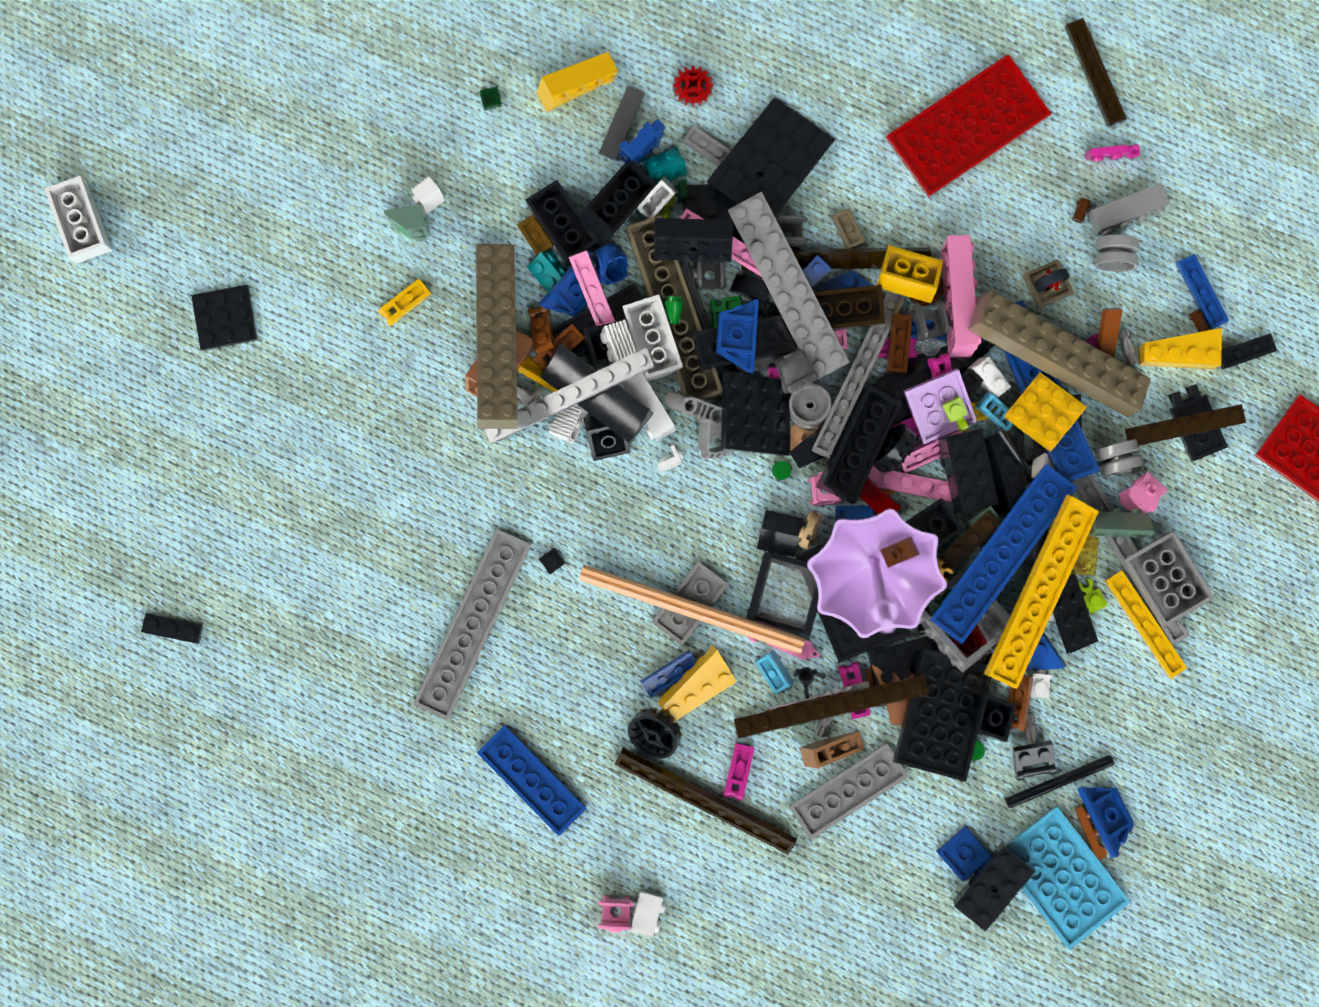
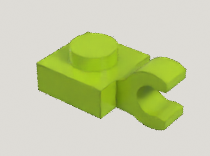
(955, 411)

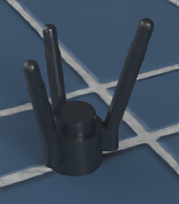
(806, 677)

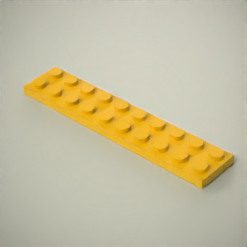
(1041, 592)

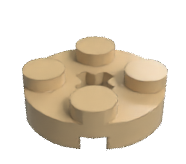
(808, 534)

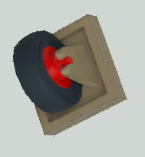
(1048, 283)

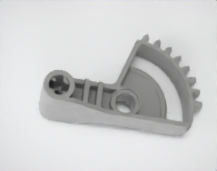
(708, 428)

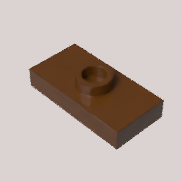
(899, 551)

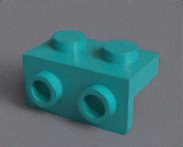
(666, 164)
(547, 269)

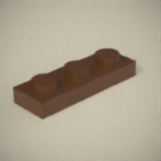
(899, 343)

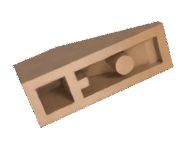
(831, 749)

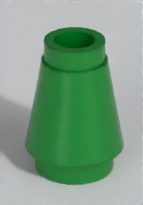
(673, 309)

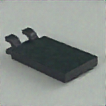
(1198, 444)

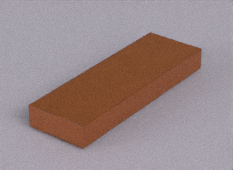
(1109, 330)

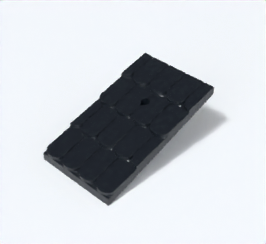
(779, 147)

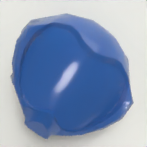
(611, 264)

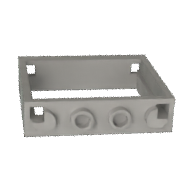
(947, 647)

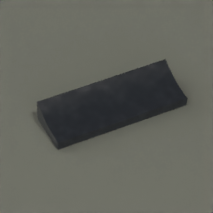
(611, 407)
(859, 444)

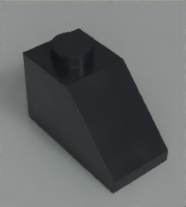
(750, 288)

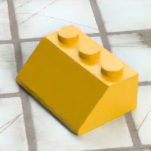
(910, 274)

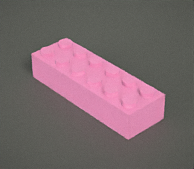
(959, 294)

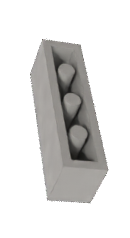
(1128, 208)

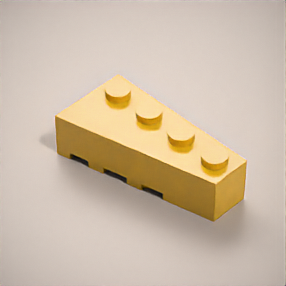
(576, 80)
(1193, 350)
(697, 685)

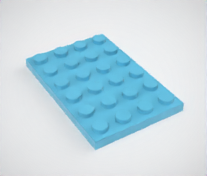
(1069, 881)

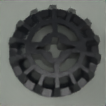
(895, 448)
(650, 733)

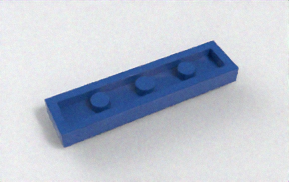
(1202, 291)

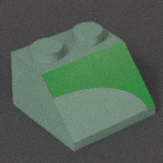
(410, 221)

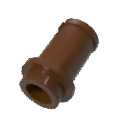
(1081, 210)
(1199, 321)

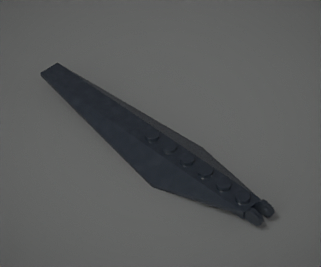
(894, 385)

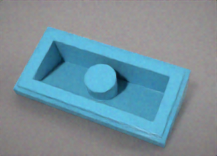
(774, 672)

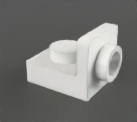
(524, 397)
(668, 463)
(1040, 684)

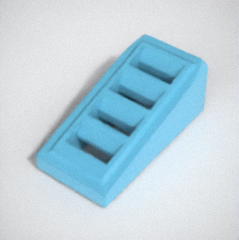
(981, 406)

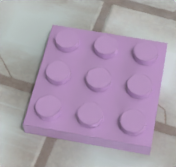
(926, 406)

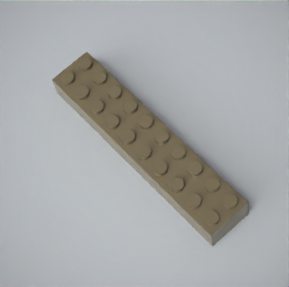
(667, 280)
(496, 337)
(1059, 353)

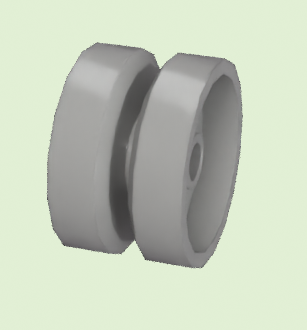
(1117, 253)
(806, 397)
(1119, 458)

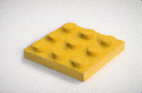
(1045, 412)

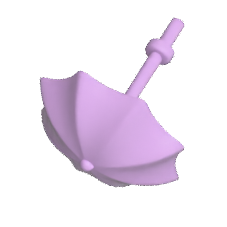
(860, 586)

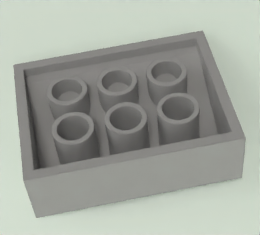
(1168, 578)

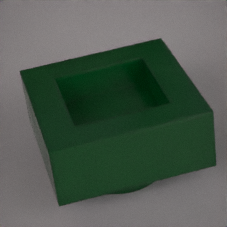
(490, 98)
(681, 190)

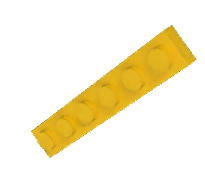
(1145, 624)

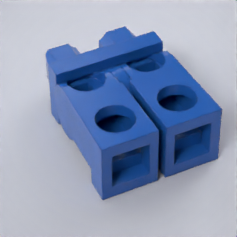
(643, 144)

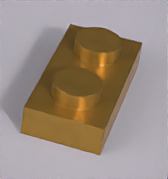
(534, 235)

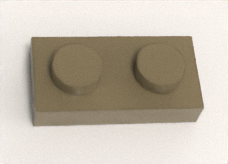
(848, 229)

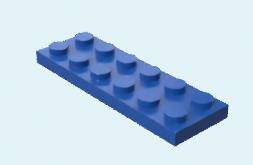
(531, 780)

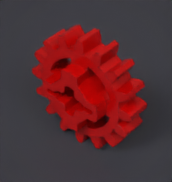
(692, 77)

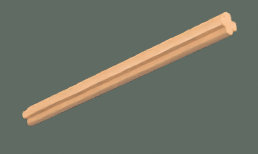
(692, 609)

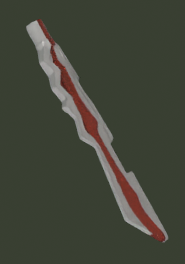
(858, 686)

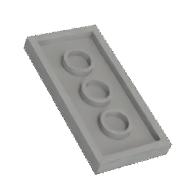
(699, 586)

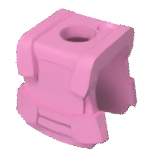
(1143, 494)
(820, 498)
(612, 923)

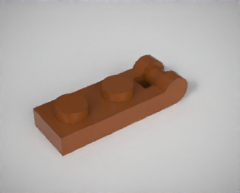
(541, 329)
(568, 338)
(1021, 697)
(1090, 832)

